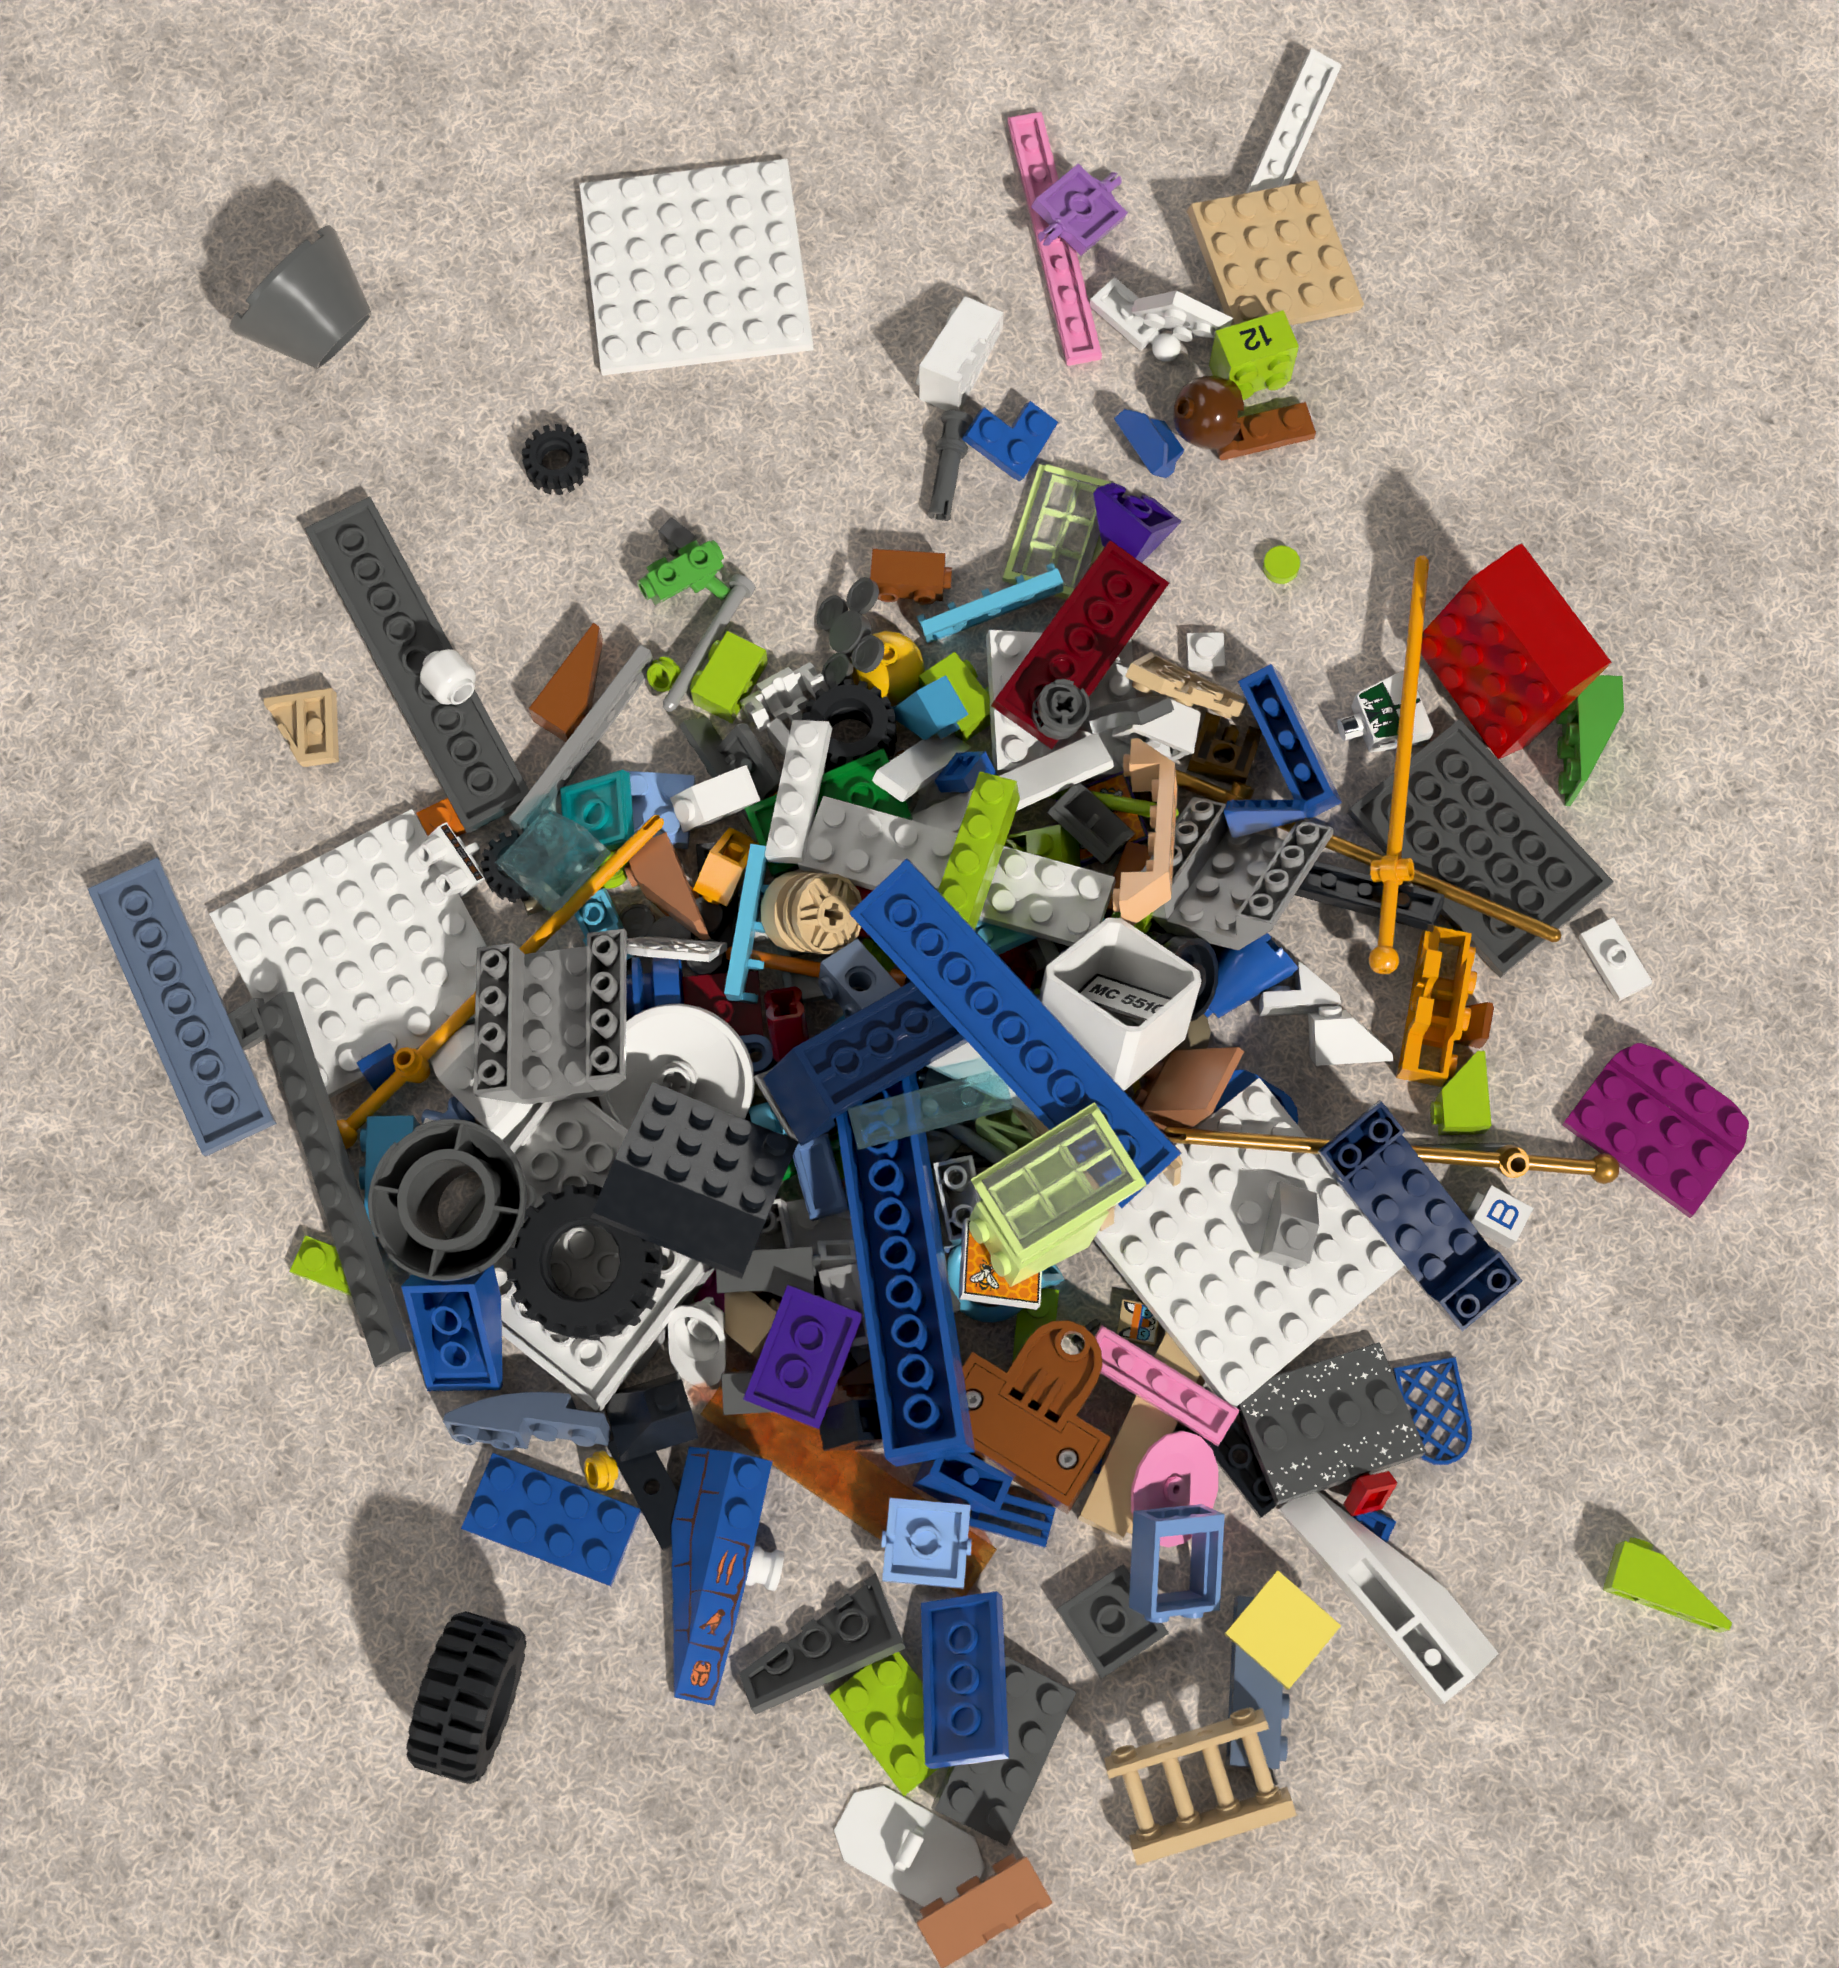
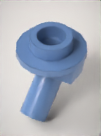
(454, 1111)

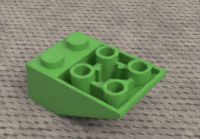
(1586, 730)

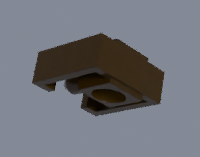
(1208, 747)

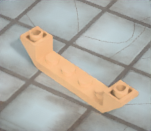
(1146, 891)

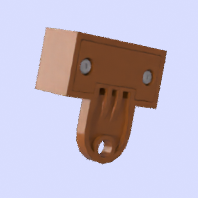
(1029, 1415)

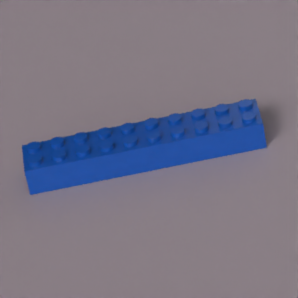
(906, 1294)

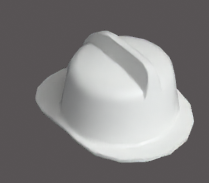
(698, 1342)

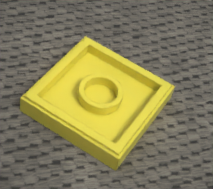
(1282, 1630)

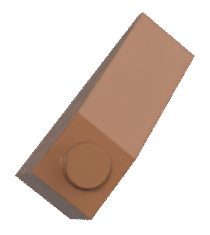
(664, 883)

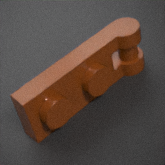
(1270, 431)

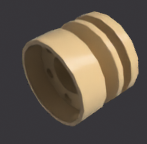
(810, 912)

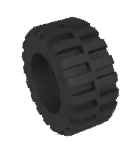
(466, 1697)

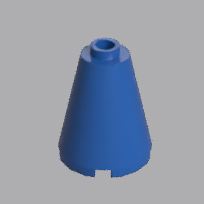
(1248, 973)

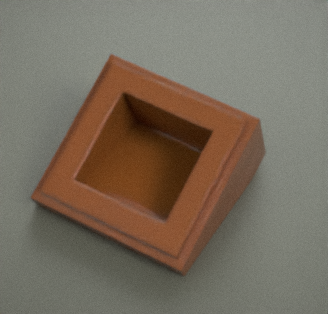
(1479, 1025)

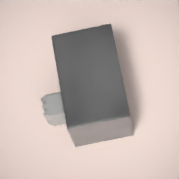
(675, 536)

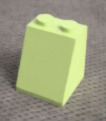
(1004, 1259)

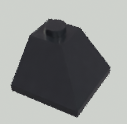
(650, 1417)

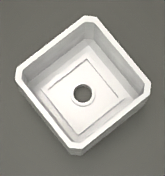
(1117, 1041)

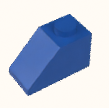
(964, 1481)

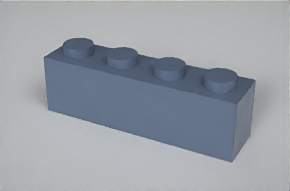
(1256, 1689)

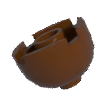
(1208, 412)

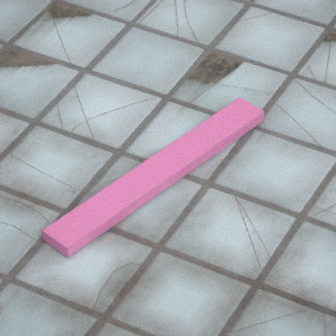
(1058, 259)

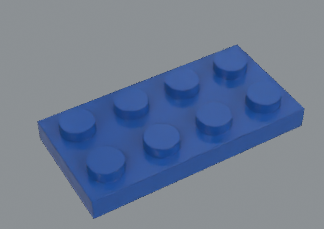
(551, 1519)
(964, 1680)

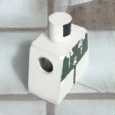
(1378, 715)

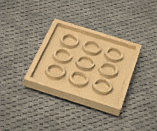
(1275, 254)

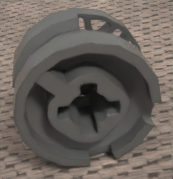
(1061, 709)

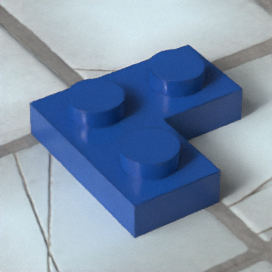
(1011, 447)

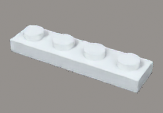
(798, 791)

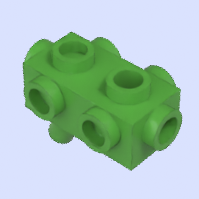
(691, 569)

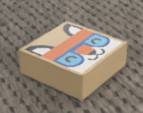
(1137, 1323)

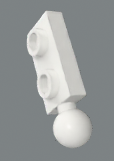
(1115, 306)

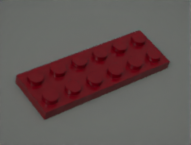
(1083, 634)

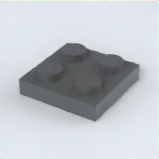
(1106, 1625)

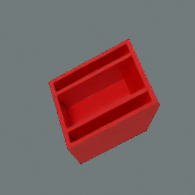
(1511, 652)

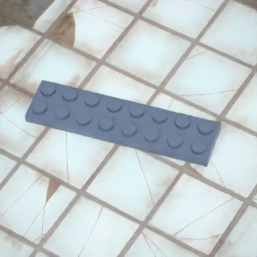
(181, 1007)

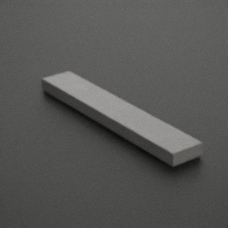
(583, 739)

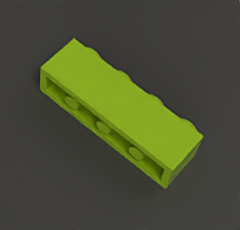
(979, 845)

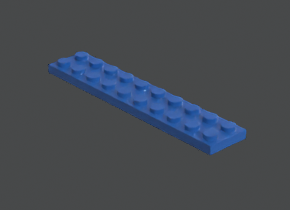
(1002, 1015)

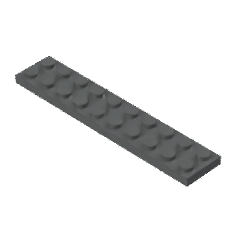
(400, 634)

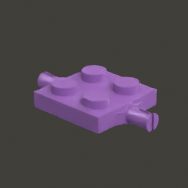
(1079, 209)

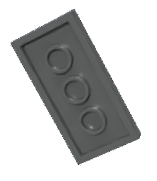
(995, 1792)

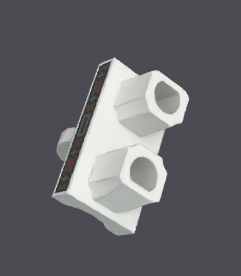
(453, 860)

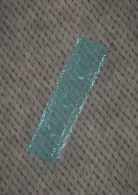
(929, 1108)

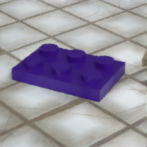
(803, 1356)

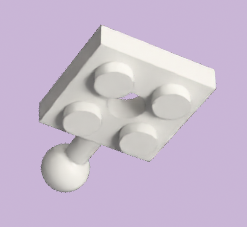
(1180, 315)

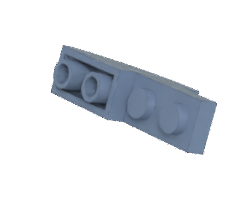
(513, 1418)

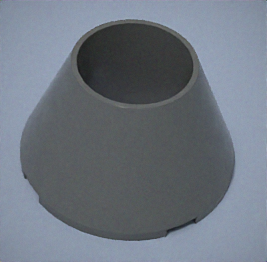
(307, 303)
(408, 1194)

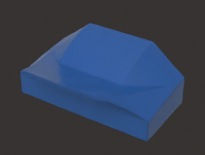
(1151, 441)

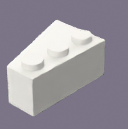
(959, 354)

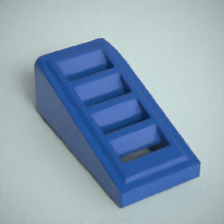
(1258, 815)

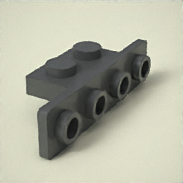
(736, 750)

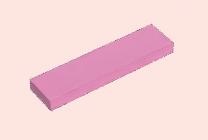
(1164, 1387)

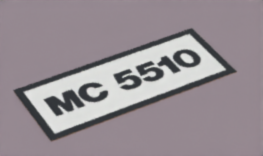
(1123, 997)

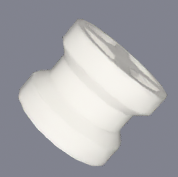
(765, 1568)

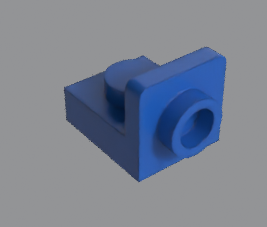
(963, 771)

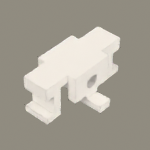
(782, 695)

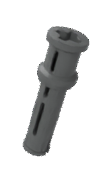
(951, 451)

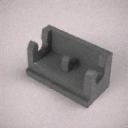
(1091, 823)

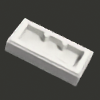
(1615, 959)

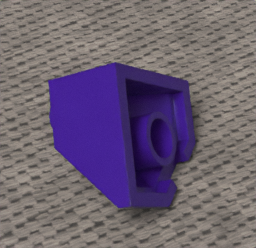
(1131, 521)

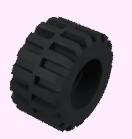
(855, 703)

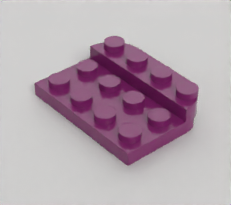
(1661, 1125)

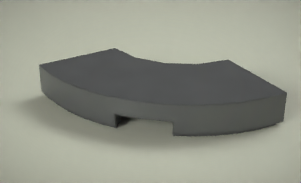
(1127, 712)

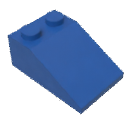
(457, 1331)

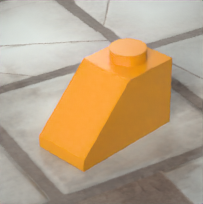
(724, 868)

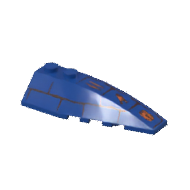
(710, 1563)

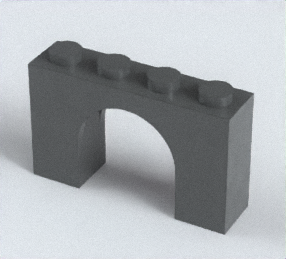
(771, 1272)

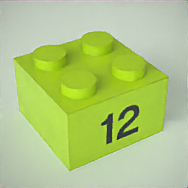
(1255, 353)

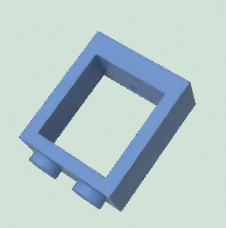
(1205, 1568)

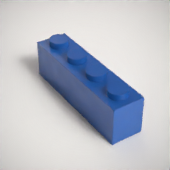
(1289, 740)

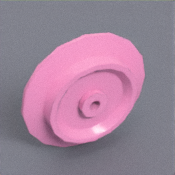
(1175, 1473)

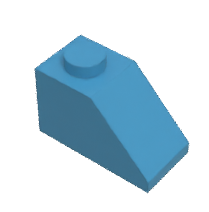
(932, 710)

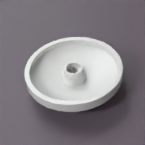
(687, 1053)

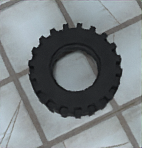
(587, 1317)

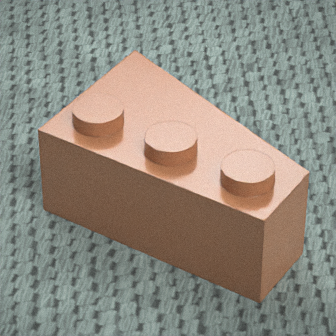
(982, 1909)

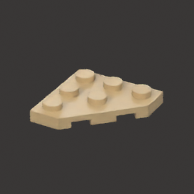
(1157, 674)

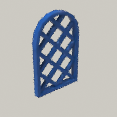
(1458, 1389)

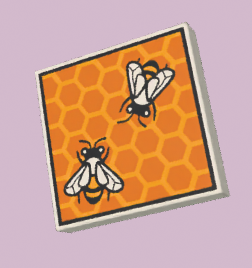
(983, 1284)

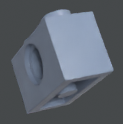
(854, 968)

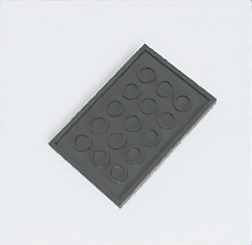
(1488, 836)

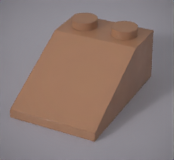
(1186, 1086)

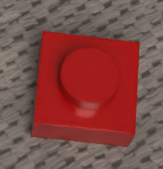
(1370, 1493)

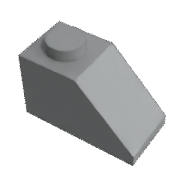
(1291, 1227)

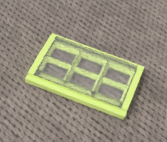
(1057, 528)
(1058, 1182)

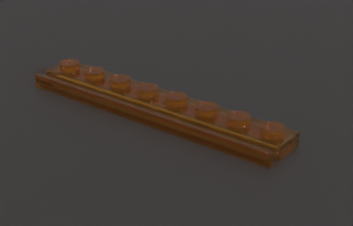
(836, 1477)

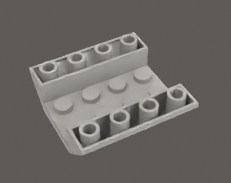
(1233, 886)
(551, 1021)

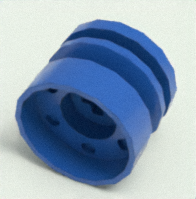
(653, 988)

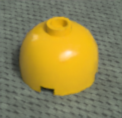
(899, 669)

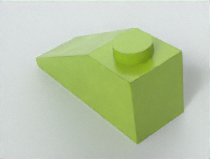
(1658, 1584)

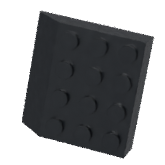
(695, 1180)

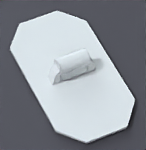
(906, 1846)

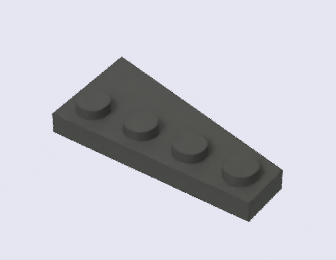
(838, 1643)

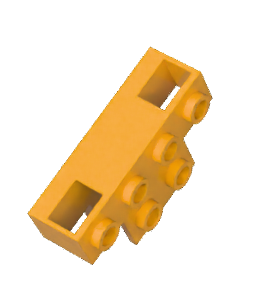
(1437, 1006)

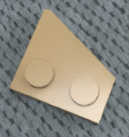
(308, 725)

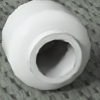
(448, 677)

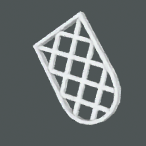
(675, 948)

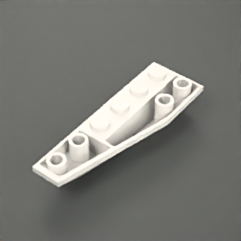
(1395, 1597)

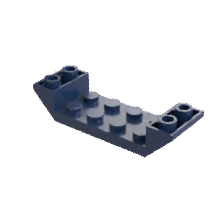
(859, 1059)
(1417, 1217)

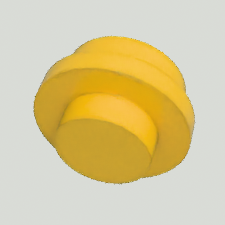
(601, 1471)

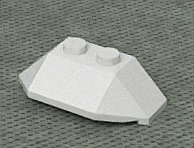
(455, 1070)

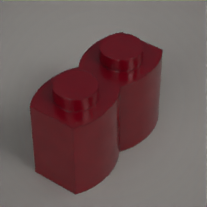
(785, 1020)

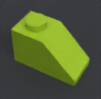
(1464, 1101)

